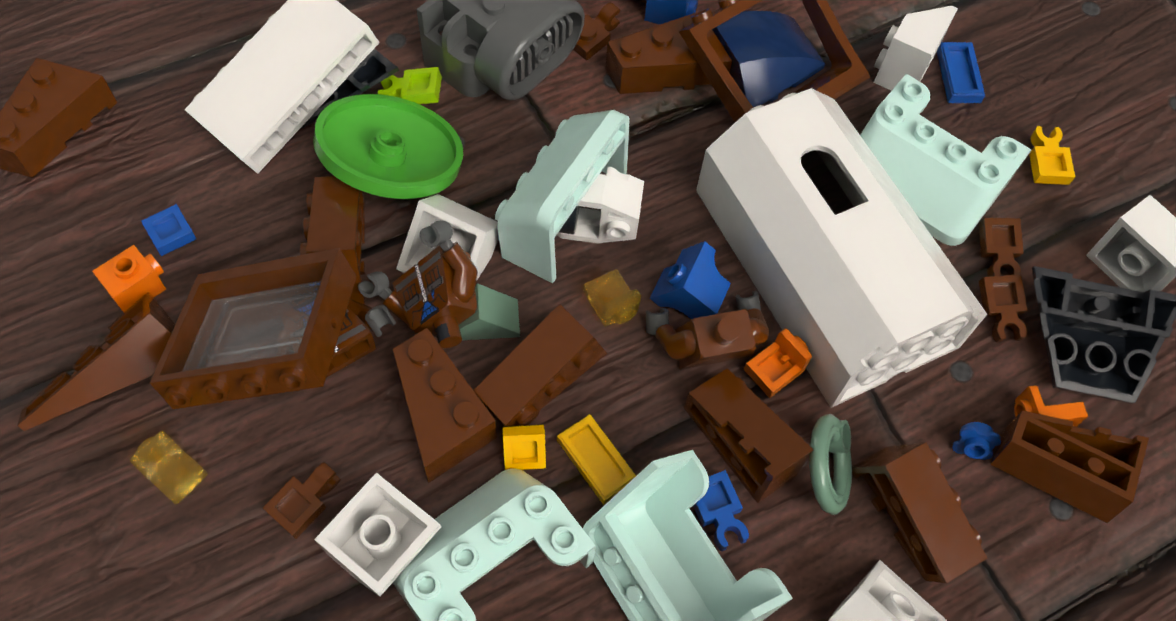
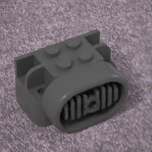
(498, 42)

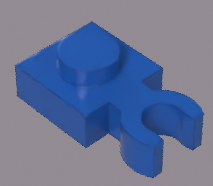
(719, 507)

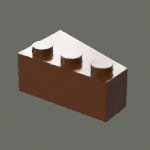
(658, 59)
(46, 112)
(336, 222)
(539, 369)
(442, 405)
(747, 434)
(1073, 463)
(924, 509)

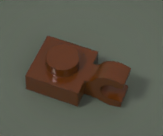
(597, 31)
(299, 504)

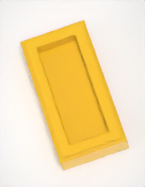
(596, 458)

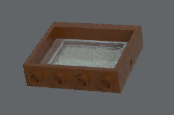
(256, 330)

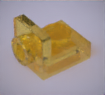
(612, 298)
(168, 466)

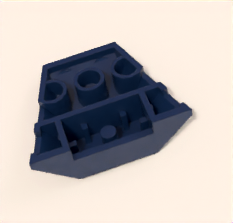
(767, 54)

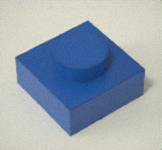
(168, 230)

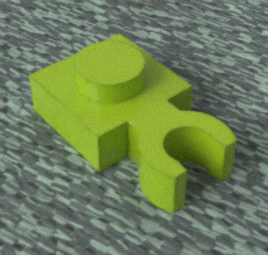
(416, 85)

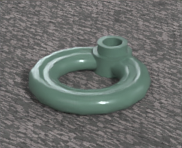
(833, 437)

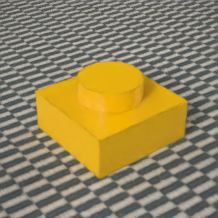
(524, 447)

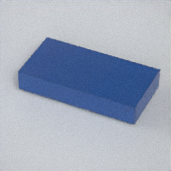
(960, 72)

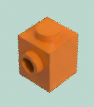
(130, 277)

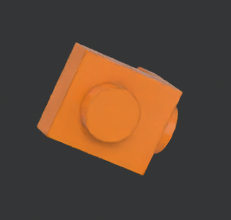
(779, 363)
(1031, 401)

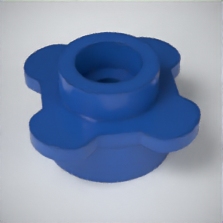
(977, 441)

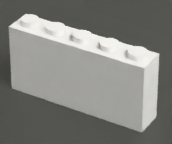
(282, 78)

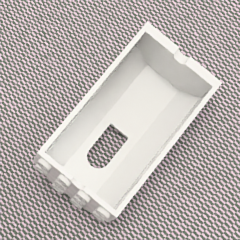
(854, 285)

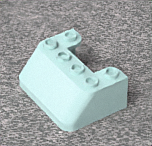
(935, 171)
(556, 185)
(484, 533)
(662, 558)

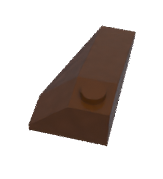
(124, 358)

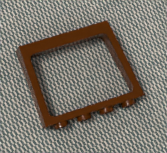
(844, 75)

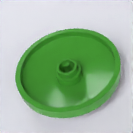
(388, 146)

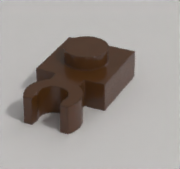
(1003, 242)
(1004, 299)

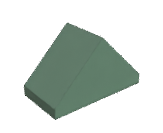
(495, 316)

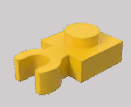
(1048, 160)

